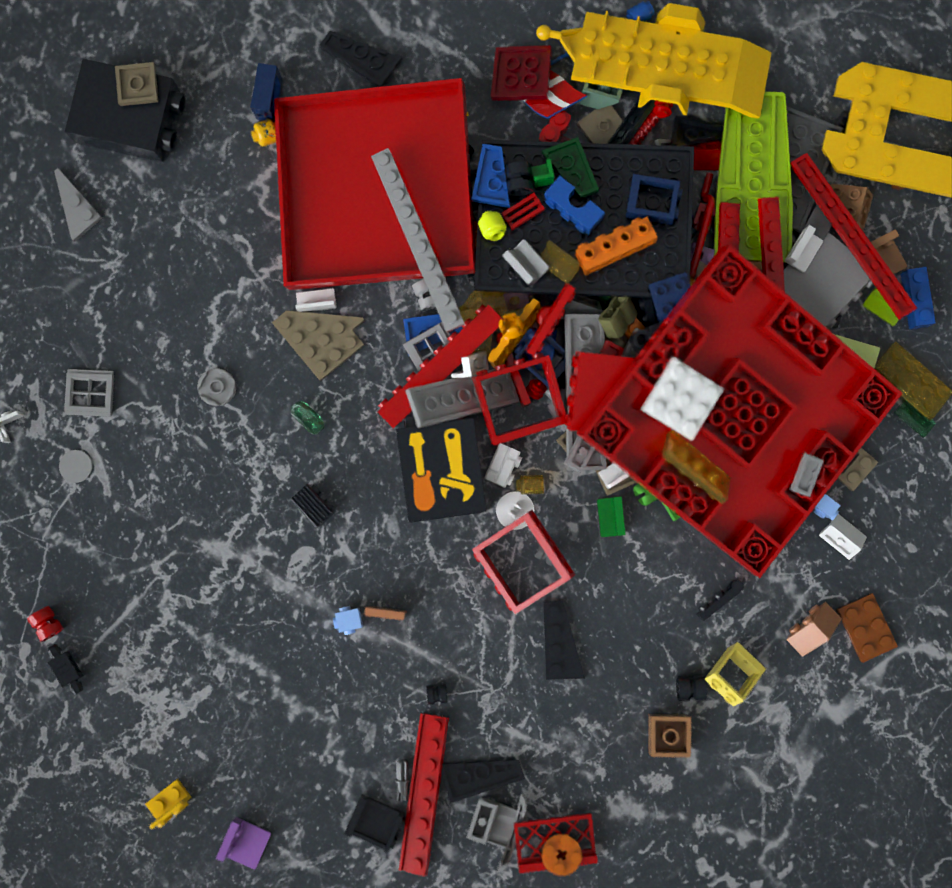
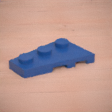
(490, 179)
(418, 325)

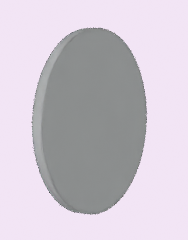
(75, 466)

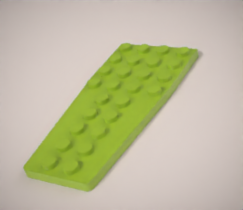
(753, 167)

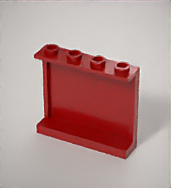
(590, 383)

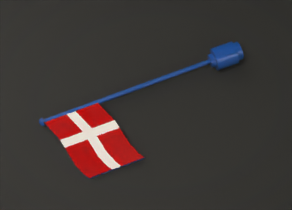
(561, 93)

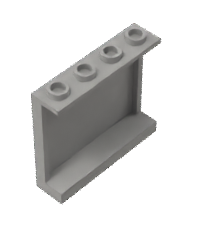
(828, 283)

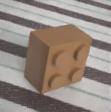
(669, 735)

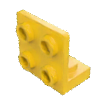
(168, 801)

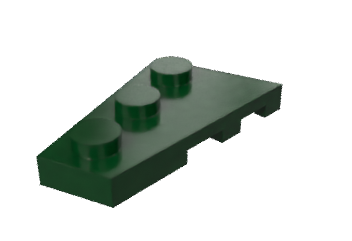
(573, 166)

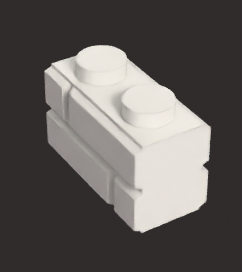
(502, 465)

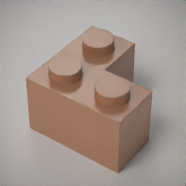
(815, 629)

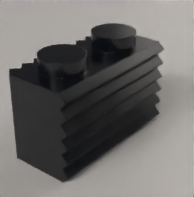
(312, 505)

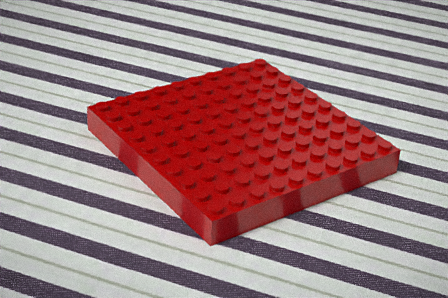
(333, 202)

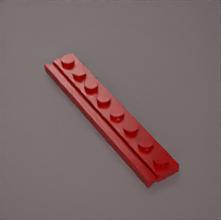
(423, 794)

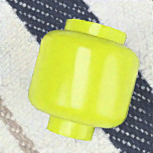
(492, 225)

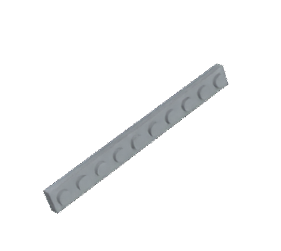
(418, 240)

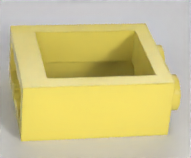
(746, 663)

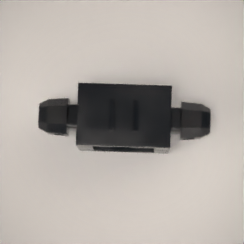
(65, 669)

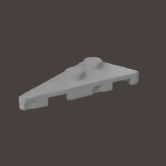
(77, 209)

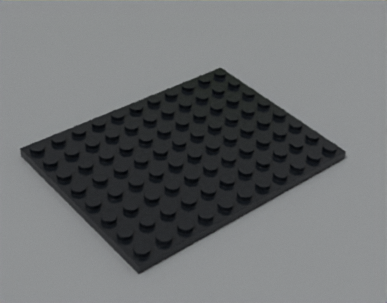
(613, 171)

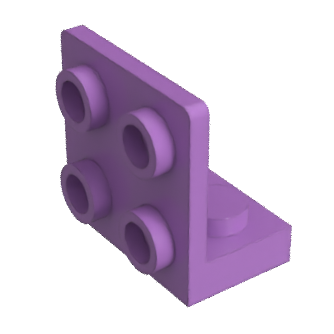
(244, 843)

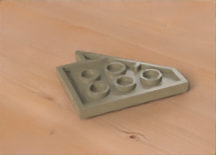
(320, 339)

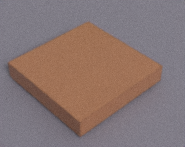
(385, 612)

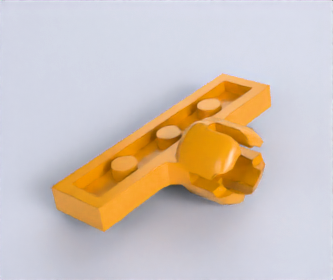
(513, 330)

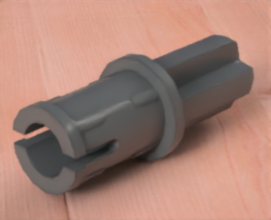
(402, 780)

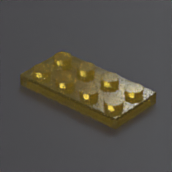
(914, 380)
(696, 466)

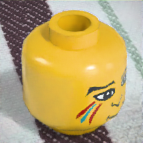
(264, 132)

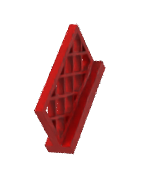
(535, 863)

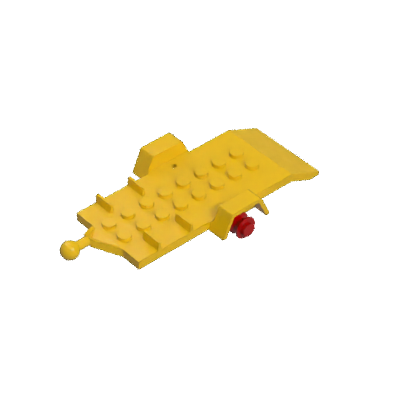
(667, 60)

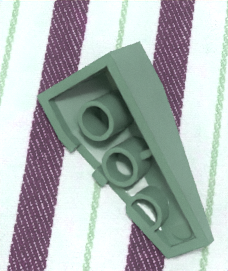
(600, 96)

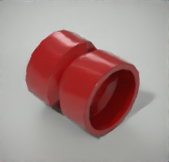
(45, 623)

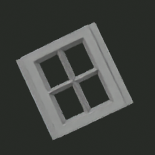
(412, 349)
(89, 375)

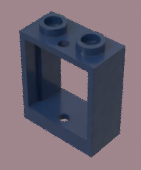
(266, 88)
(653, 216)
(559, 368)

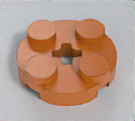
(550, 851)

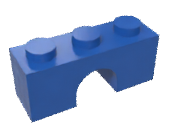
(585, 218)
(917, 286)

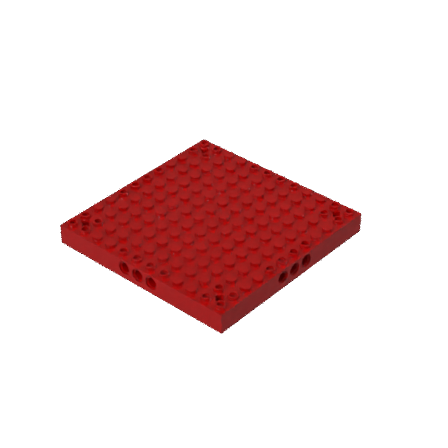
(783, 395)

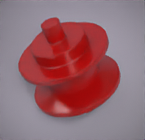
(536, 389)

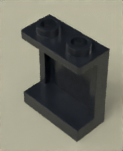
(375, 823)

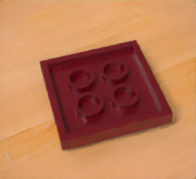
(521, 73)

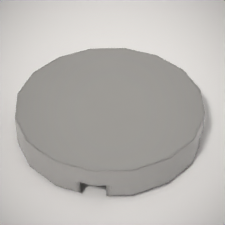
(216, 387)

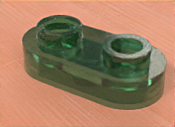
(307, 417)

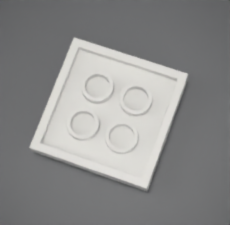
(682, 399)

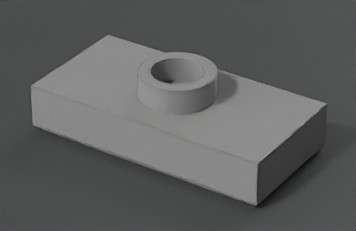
(806, 474)

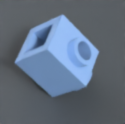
(348, 620)

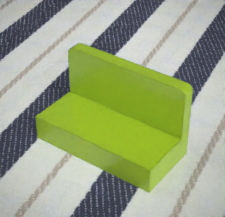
(878, 306)

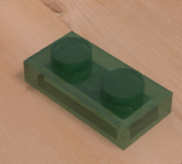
(914, 418)

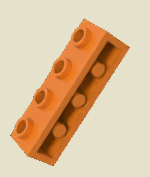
(616, 245)

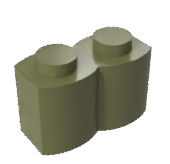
(618, 316)

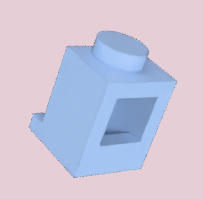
(827, 508)

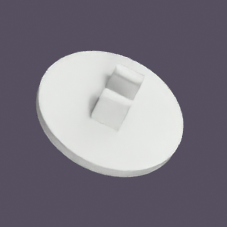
(512, 507)

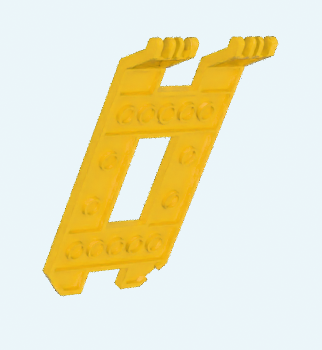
(862, 147)

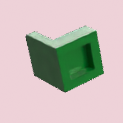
(543, 174)

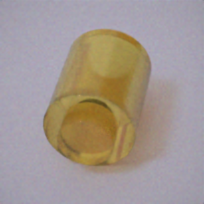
(530, 484)

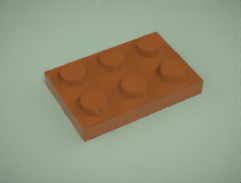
(867, 627)

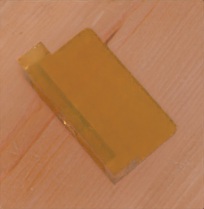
(560, 262)

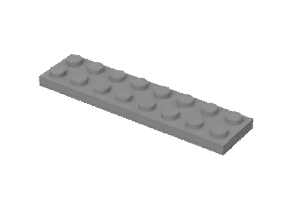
(586, 335)

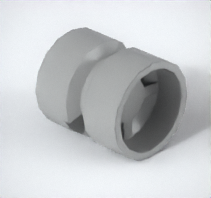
(421, 291)

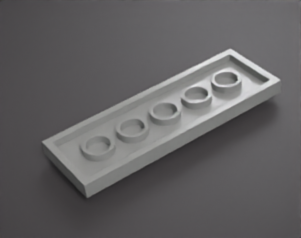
(458, 398)

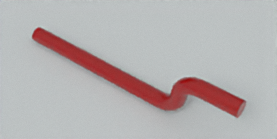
(705, 223)

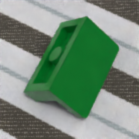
(611, 517)

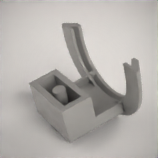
(494, 825)

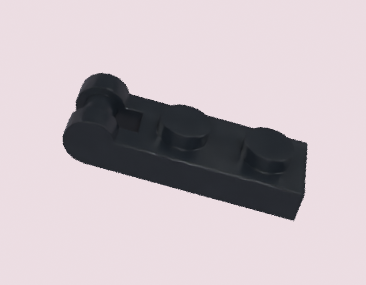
(720, 599)

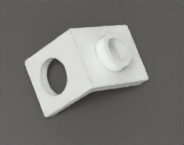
(6, 418)

